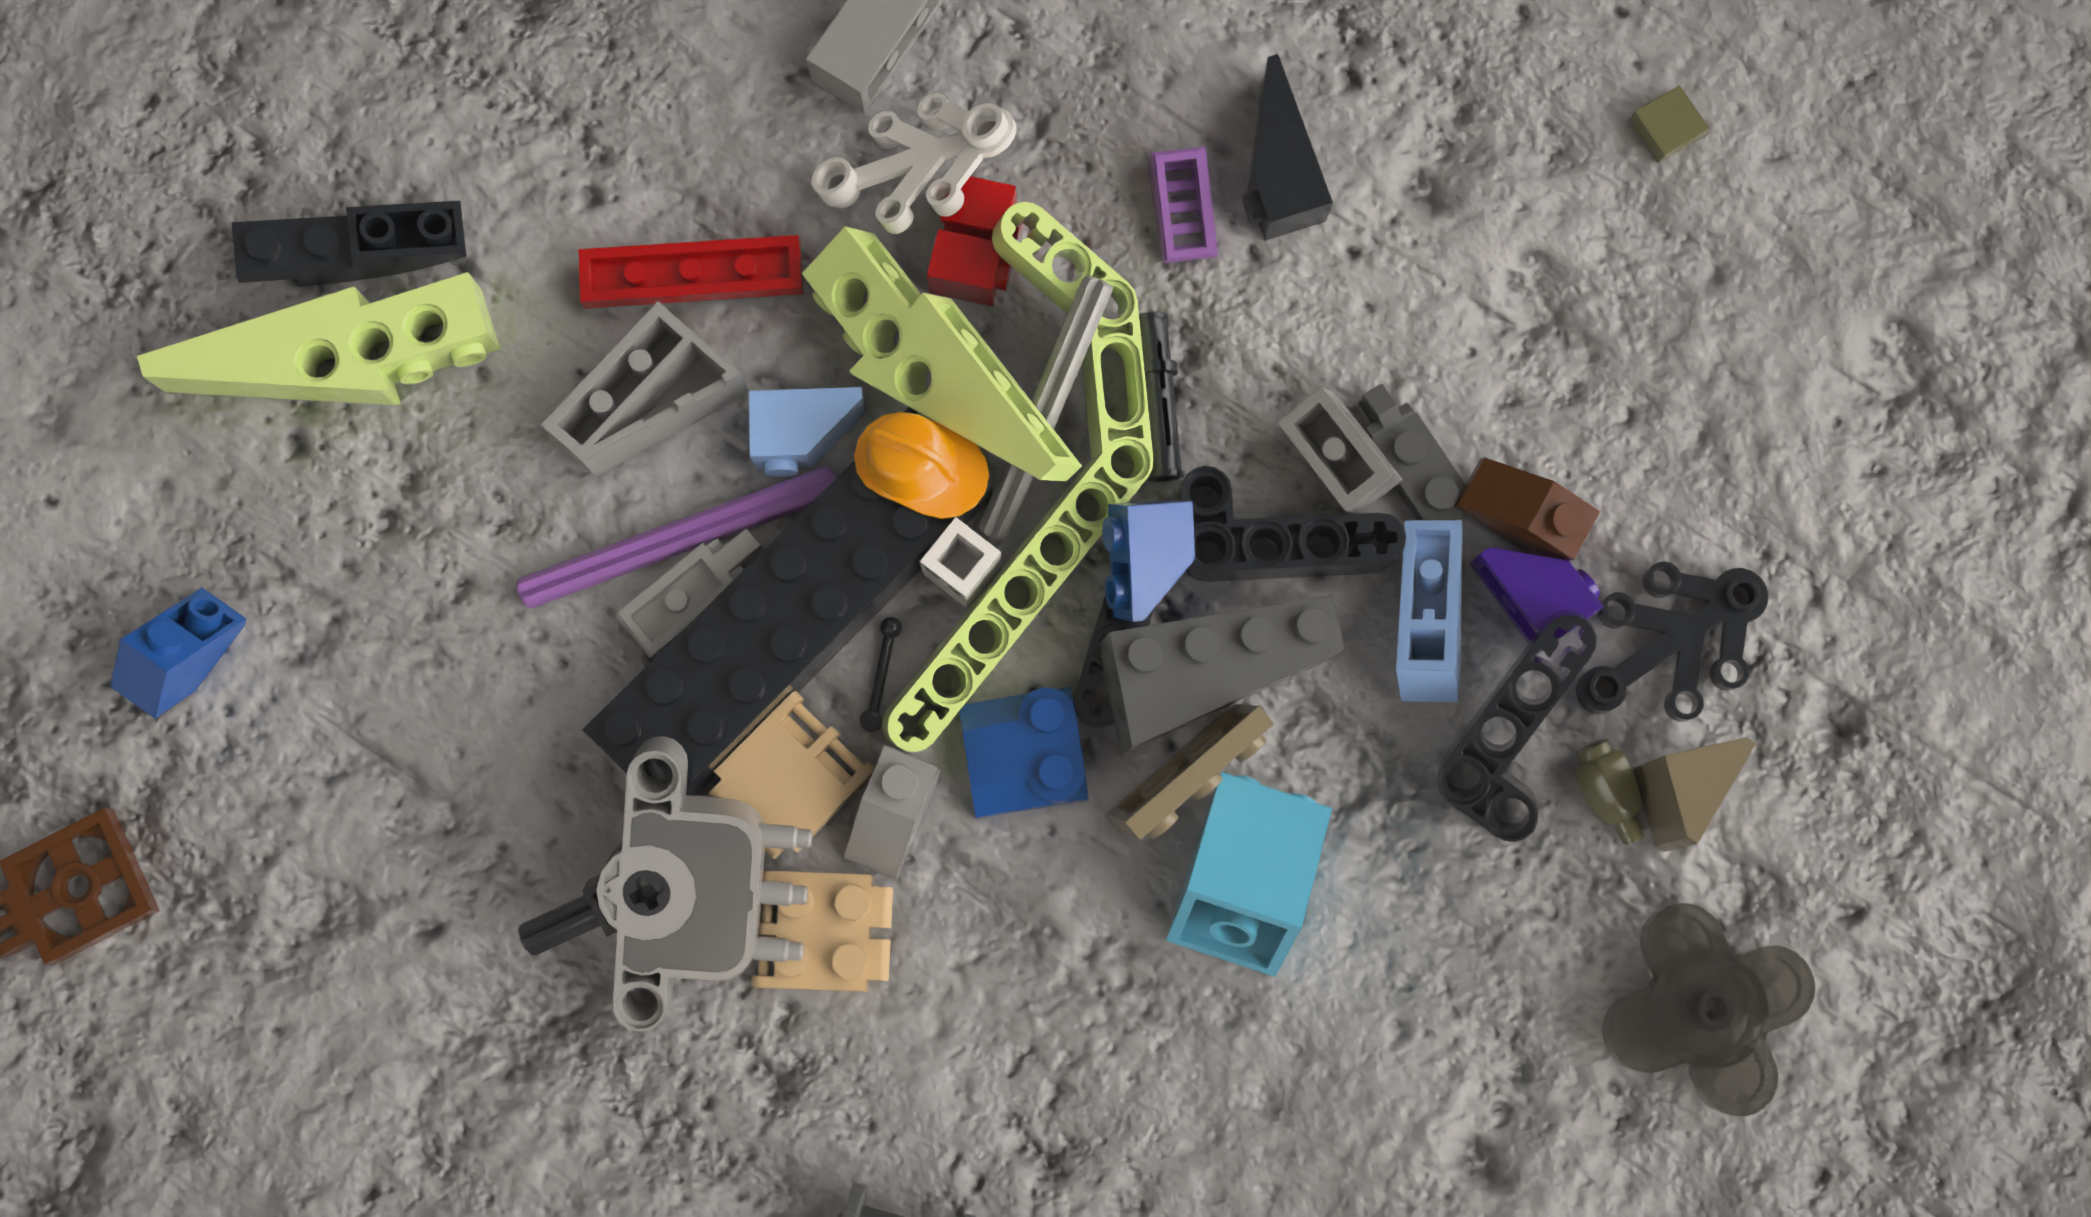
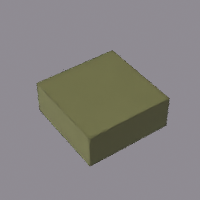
(1669, 124)

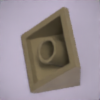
(1687, 790)

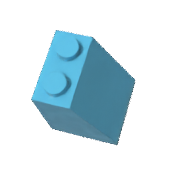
(1250, 874)

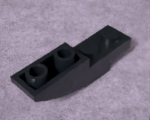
(350, 247)

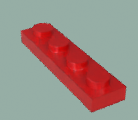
(690, 271)

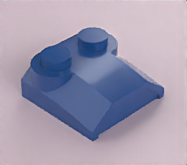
(1023, 752)

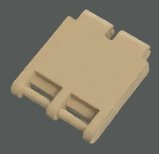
(789, 773)
(834, 933)

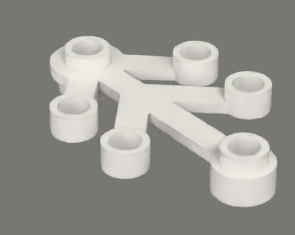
(980, 135)

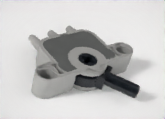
(709, 897)

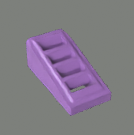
(1181, 160)

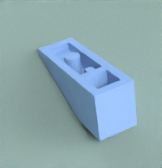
(1430, 612)

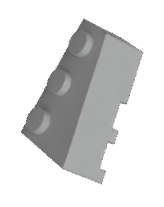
(643, 393)

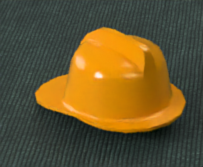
(921, 465)

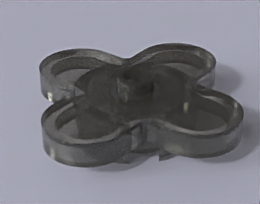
(1668, 1020)

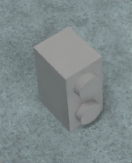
(1340, 451)

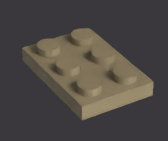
(1191, 771)

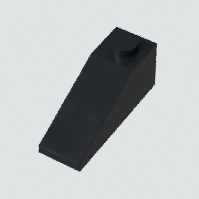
(1284, 175)

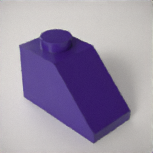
(1535, 588)

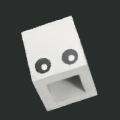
(961, 562)

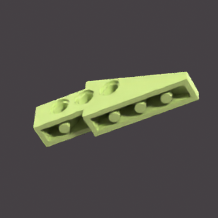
(284, 348)
(968, 382)

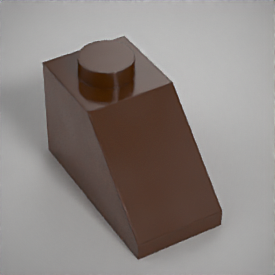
(1527, 510)

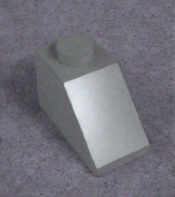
(891, 811)

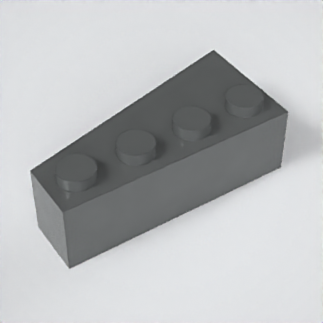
(1196, 666)

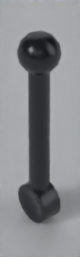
(871, 719)

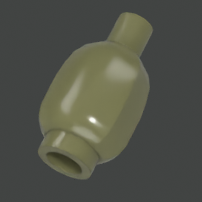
(1610, 788)

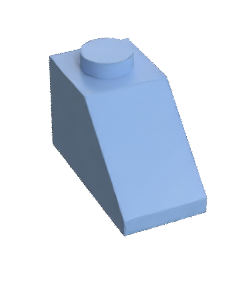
(799, 426)

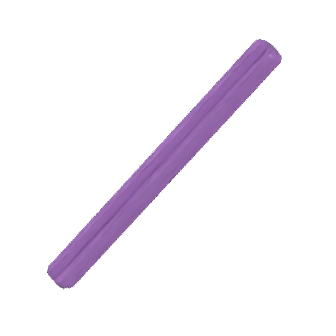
(673, 538)

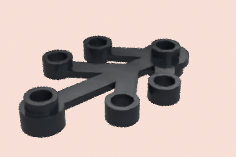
(1682, 634)

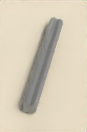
(1049, 398)

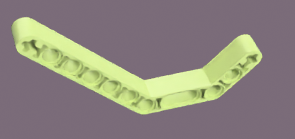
(1062, 519)

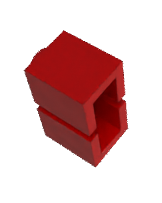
(963, 252)

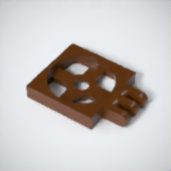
(26, 910)

